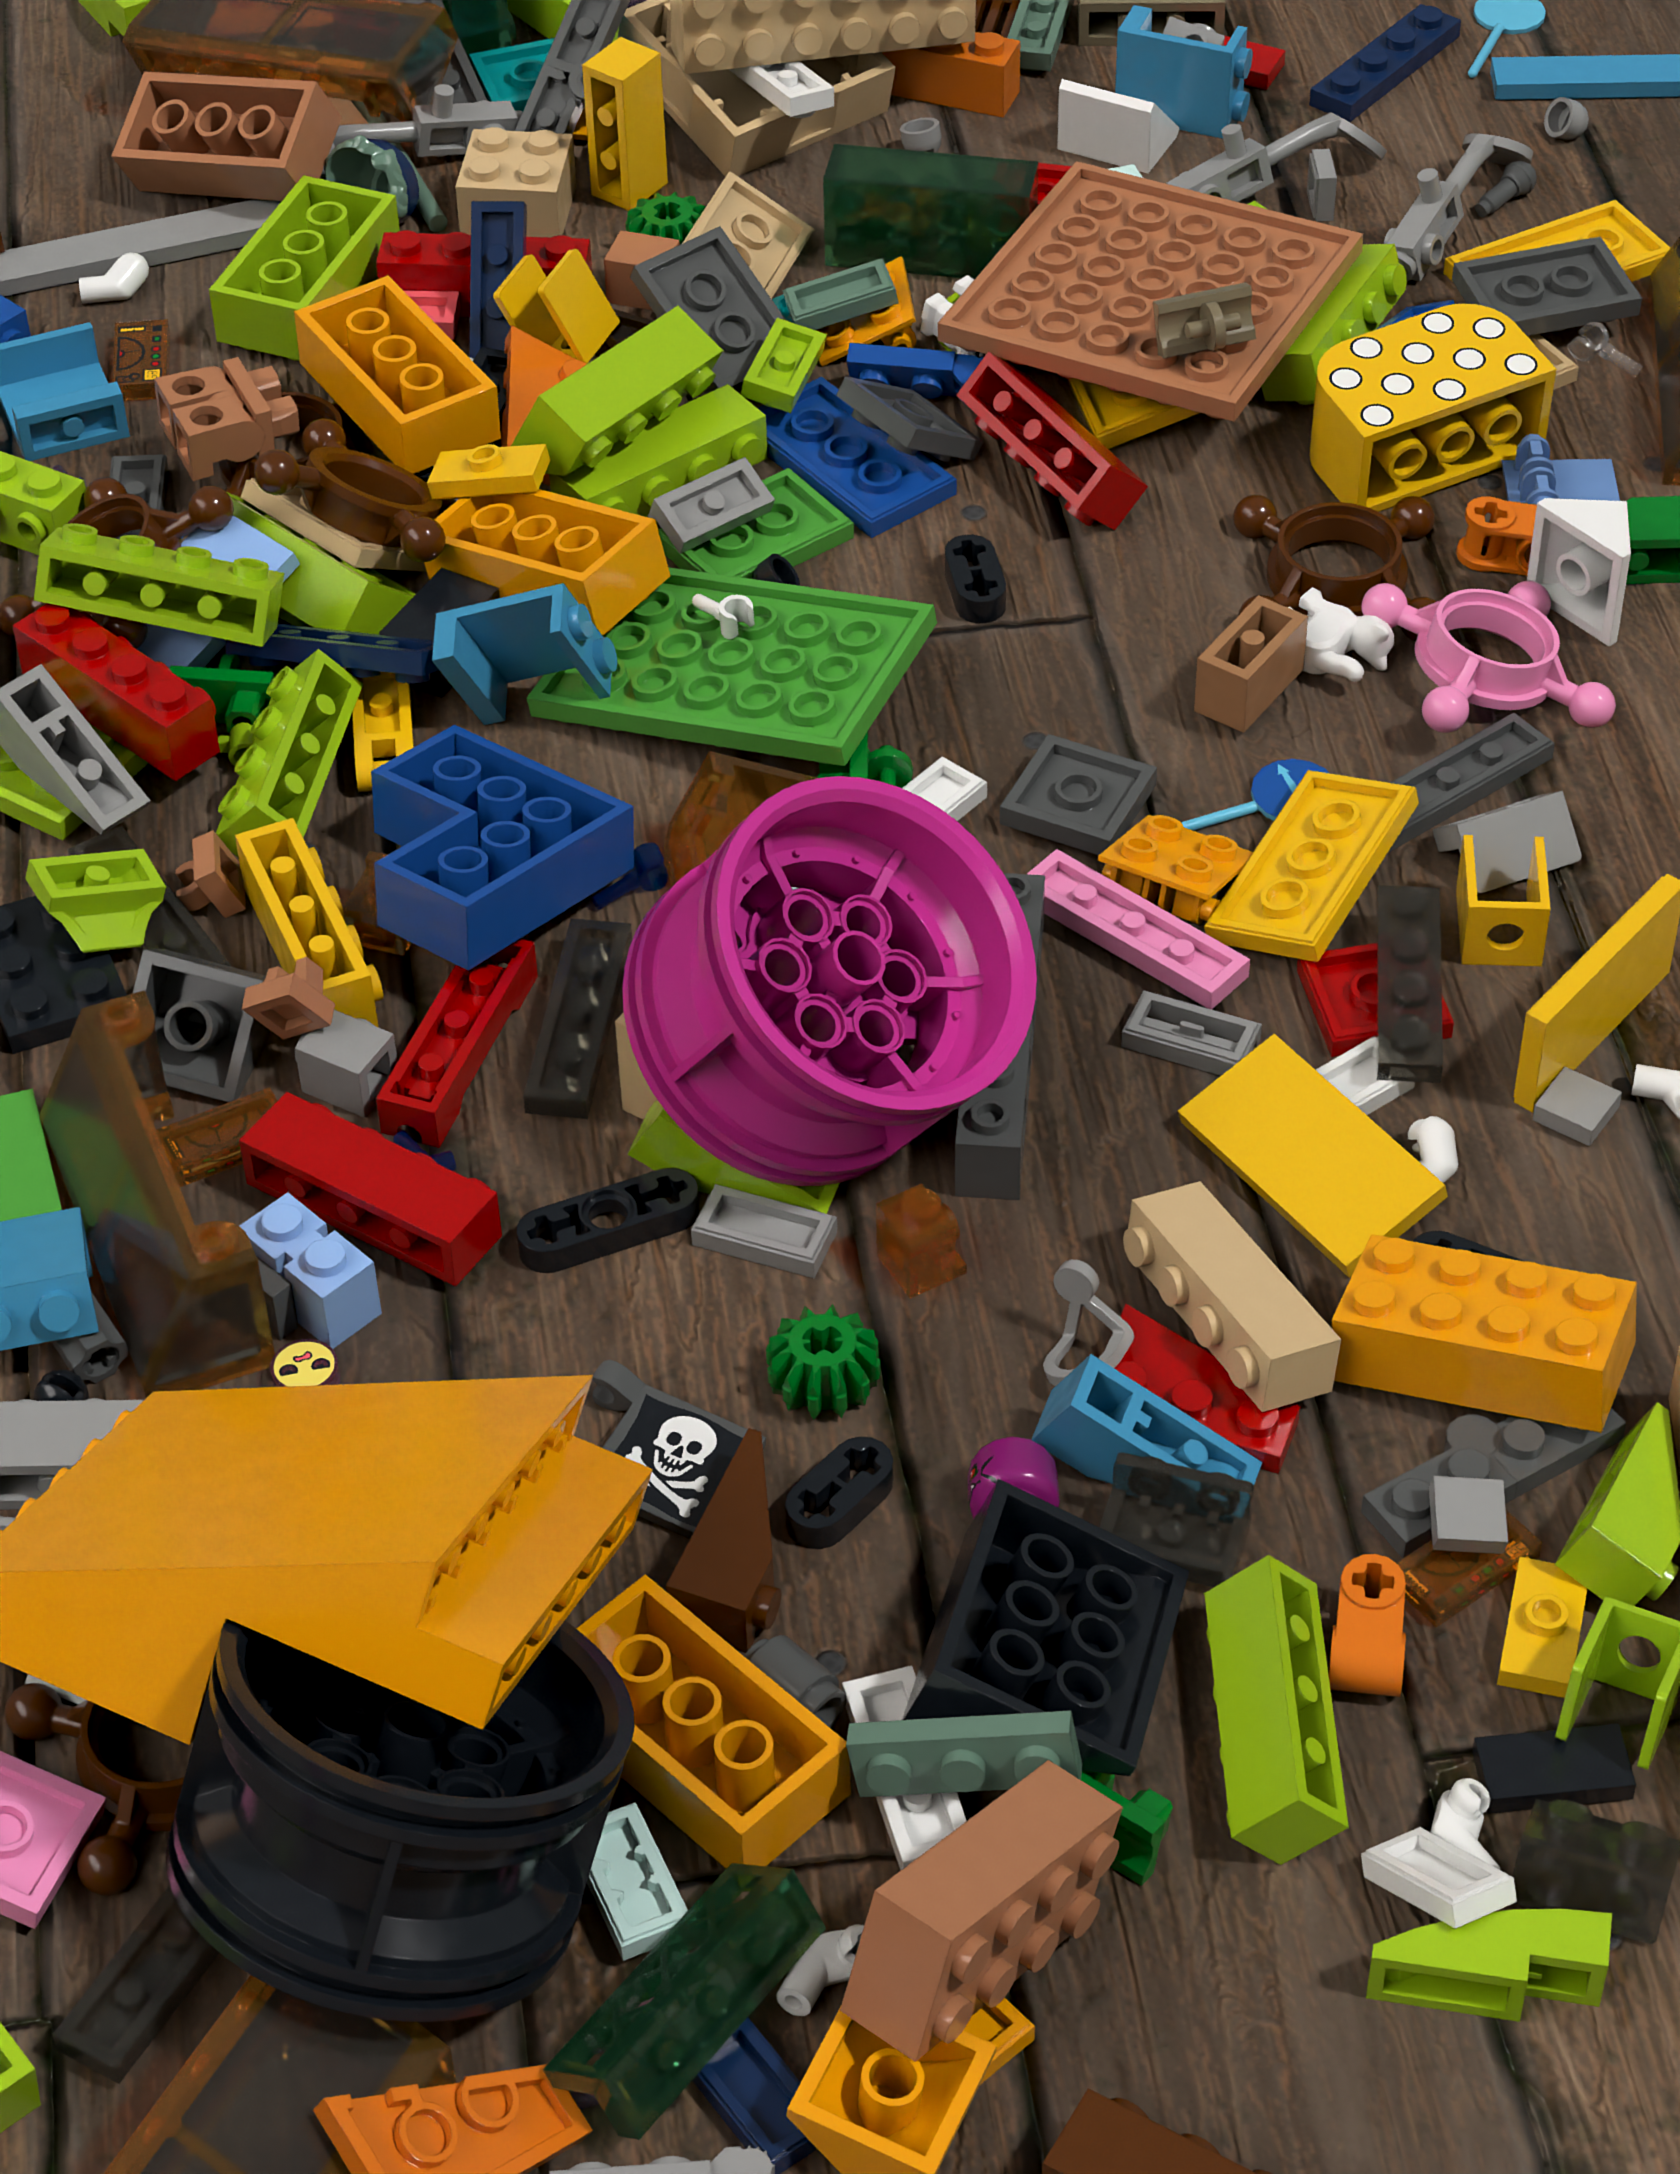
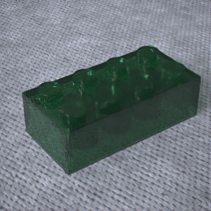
(928, 207)

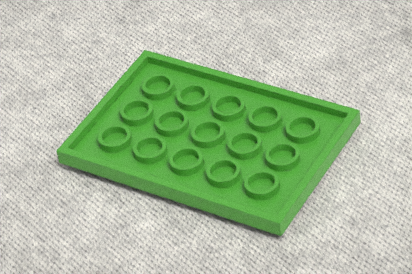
(787, 687)

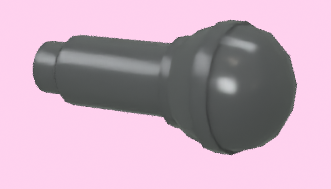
(1516, 181)

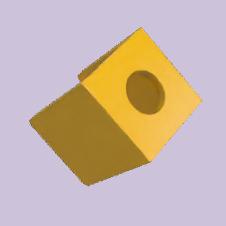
(560, 307)
(1479, 917)

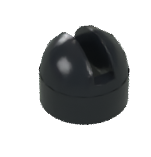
(776, 569)
(57, 1386)

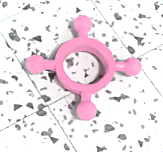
(1481, 681)

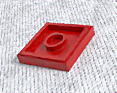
(1344, 996)

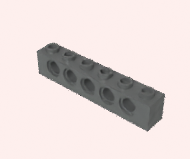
(995, 1119)

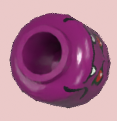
(1017, 1463)

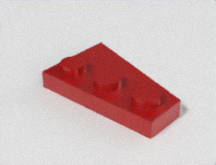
(1203, 1390)

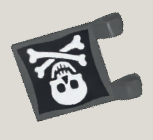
(672, 1437)

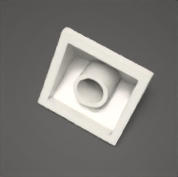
(1112, 126)
(1583, 561)

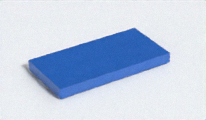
(853, 461)

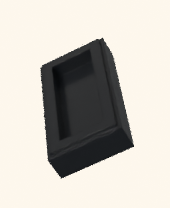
(1536, 1765)

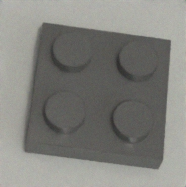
(908, 420)
(1077, 795)

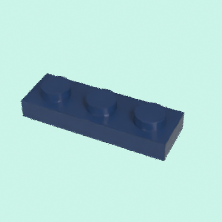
(496, 249)

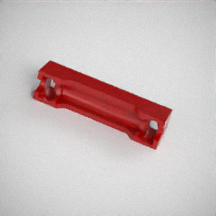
(453, 1042)

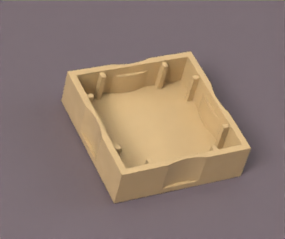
(738, 124)

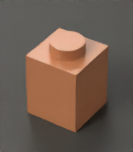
(625, 253)

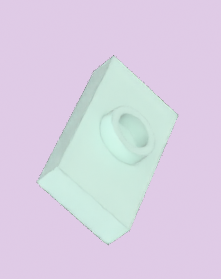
(633, 1884)

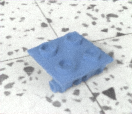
(1536, 477)

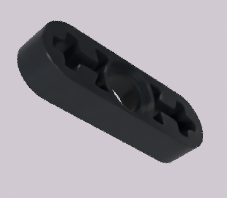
(560, 1219)

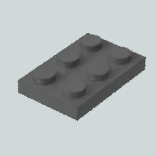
(1551, 286)
(717, 293)

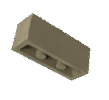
(1102, 18)

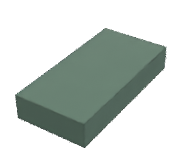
(841, 295)

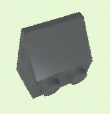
(200, 1022)

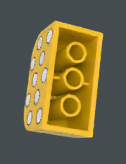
(1426, 404)

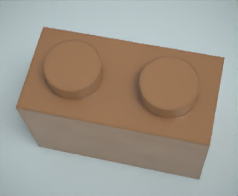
(1250, 663)

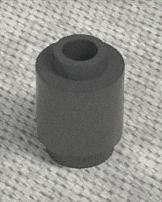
(800, 1676)

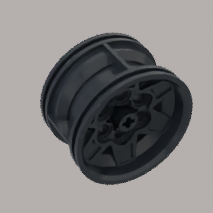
(387, 1845)

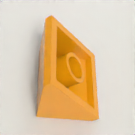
(879, 2108)

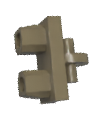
(1204, 320)

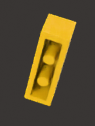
(625, 123)

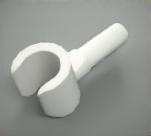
(729, 612)

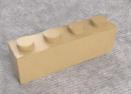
(1232, 1296)

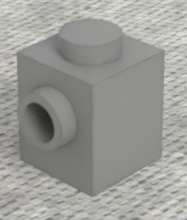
(346, 1062)

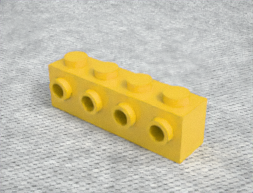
(306, 916)

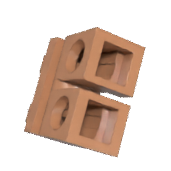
(223, 414)

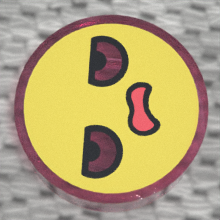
(305, 1364)

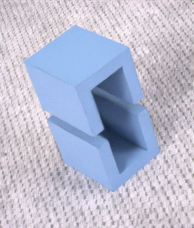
(328, 1275)

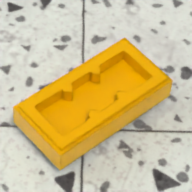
(488, 471)
(1542, 1629)

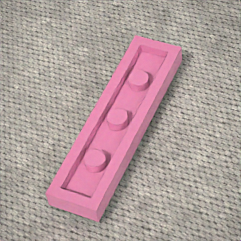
(1140, 931)

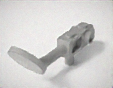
(438, 127)
(1247, 164)
(1439, 207)

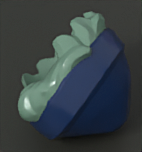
(376, 167)

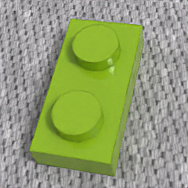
(783, 365)

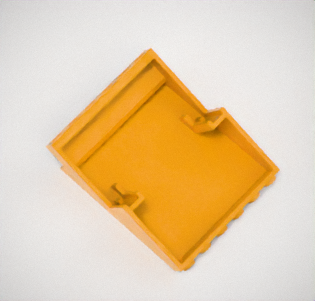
(363, 1523)

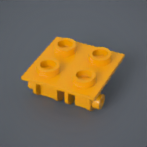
(888, 324)
(1177, 863)

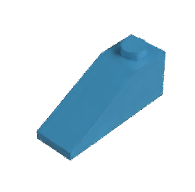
(1106, 1413)

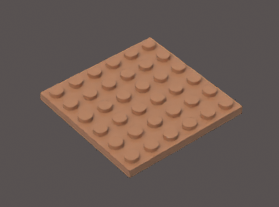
(1105, 244)

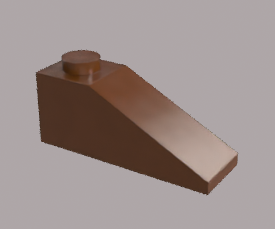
(729, 1558)

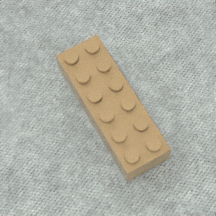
(767, 32)

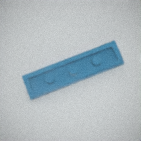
(1586, 77)

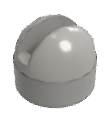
(1566, 119)
(921, 135)

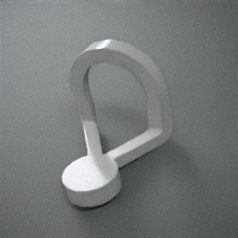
(1078, 1284)

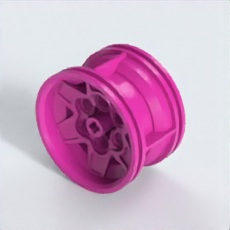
(883, 946)

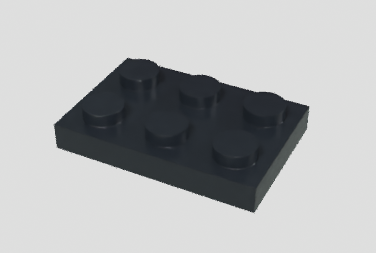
(46, 976)

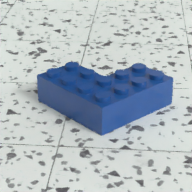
(488, 845)

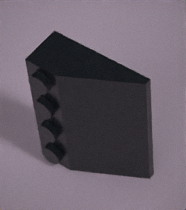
(1052, 1622)

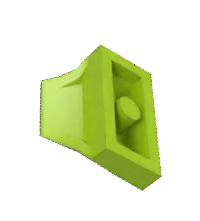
(99, 896)

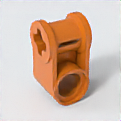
(1505, 535)
(1368, 1630)

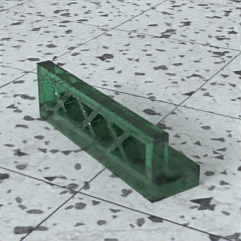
(696, 1995)

